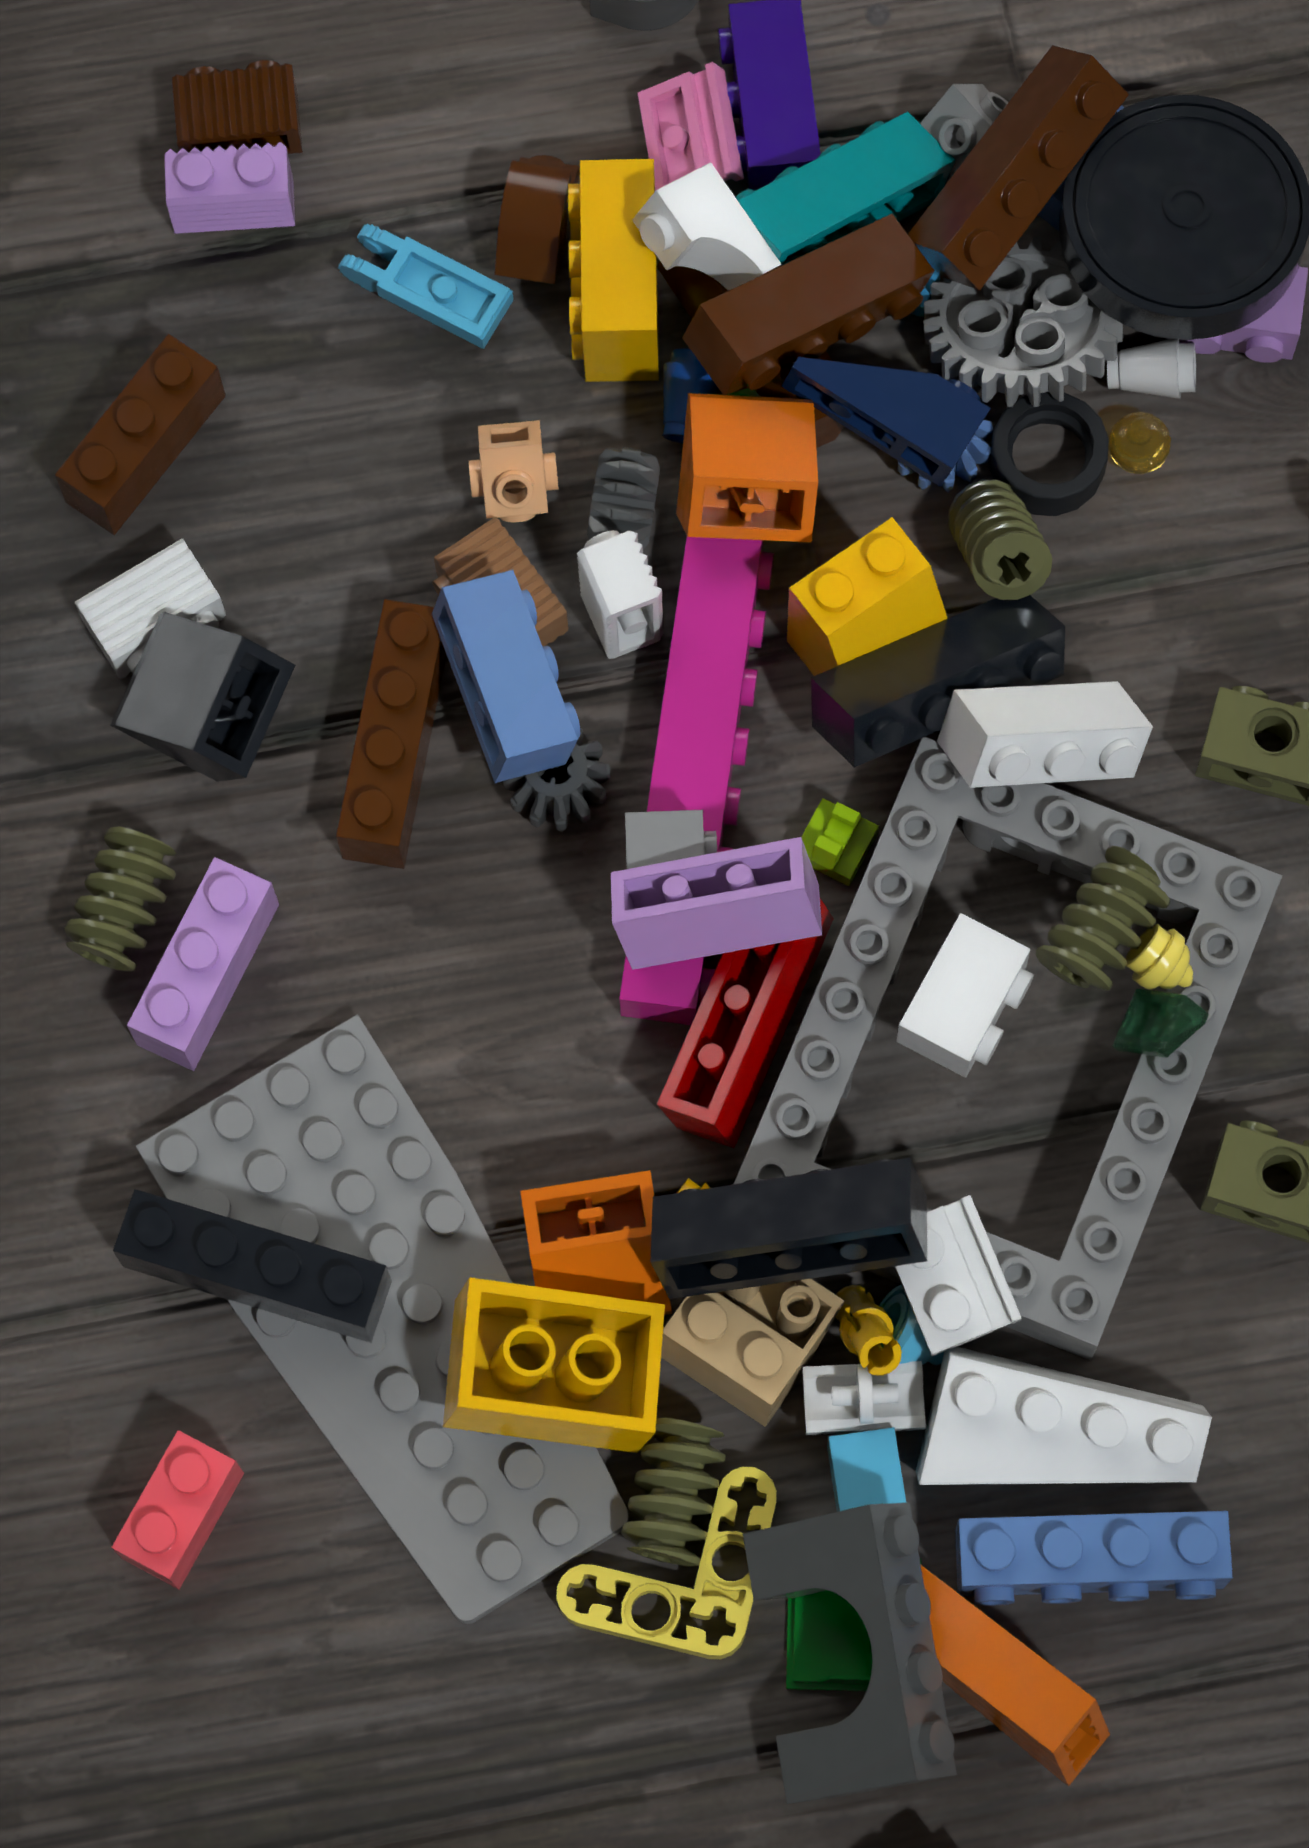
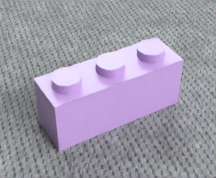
(716, 903)
(203, 964)

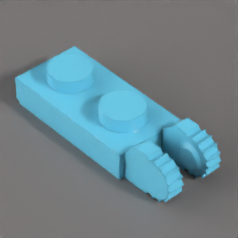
(430, 285)

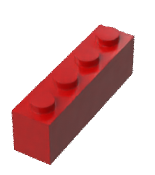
(737, 1036)

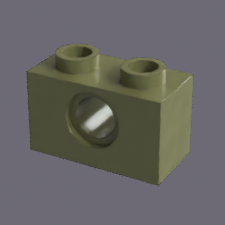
(1237, 760)
(1238, 1187)

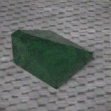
(1158, 1023)

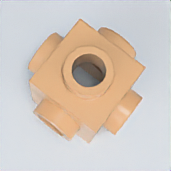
(513, 471)

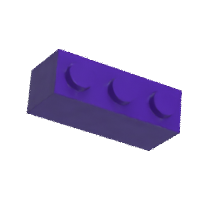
(770, 87)

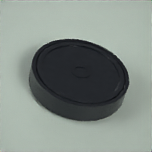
(1185, 217)

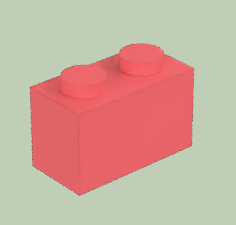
(178, 1509)

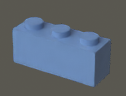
(506, 675)

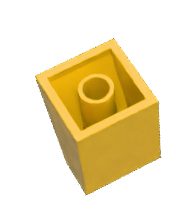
(862, 600)

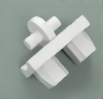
(855, 1401)

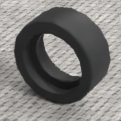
(1071, 414)

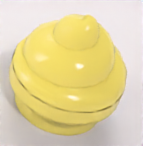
(1161, 960)

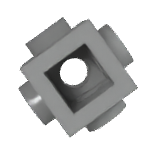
(963, 119)

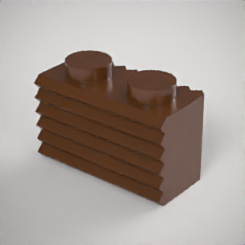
(237, 107)

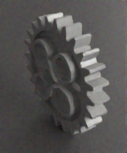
(1053, 341)

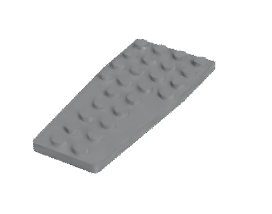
(347, 1163)

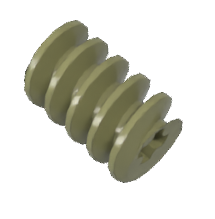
(999, 540)
(119, 898)
(1103, 920)
(672, 1491)

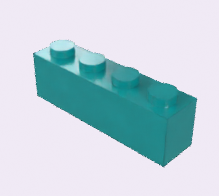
(881, 173)

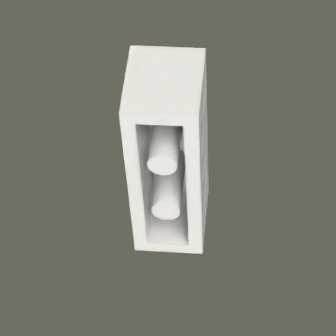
(1044, 734)

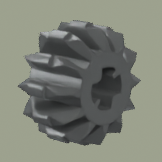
(624, 493)
(558, 800)

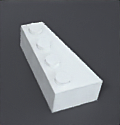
(1045, 1426)

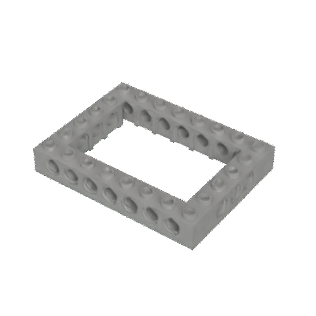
(1060, 832)

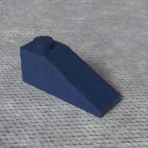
(900, 411)

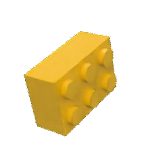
(612, 272)
(554, 1365)

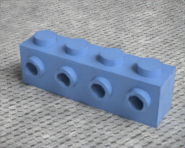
(1093, 1555)

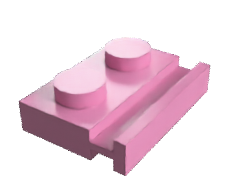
(690, 125)

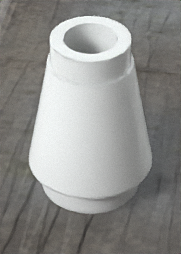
(1155, 369)

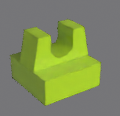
(838, 840)

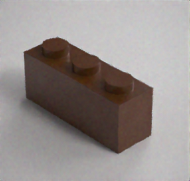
(141, 434)

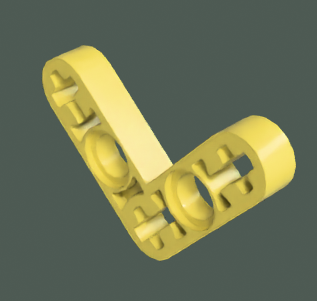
(709, 1591)

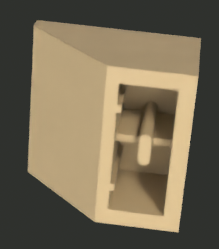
(750, 1341)

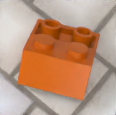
(748, 468)
(595, 1237)

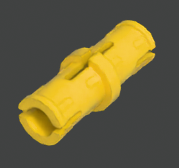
(867, 1330)

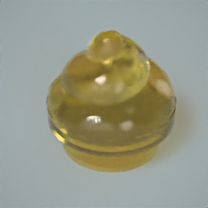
(1139, 442)

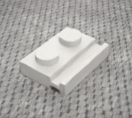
(961, 1284)

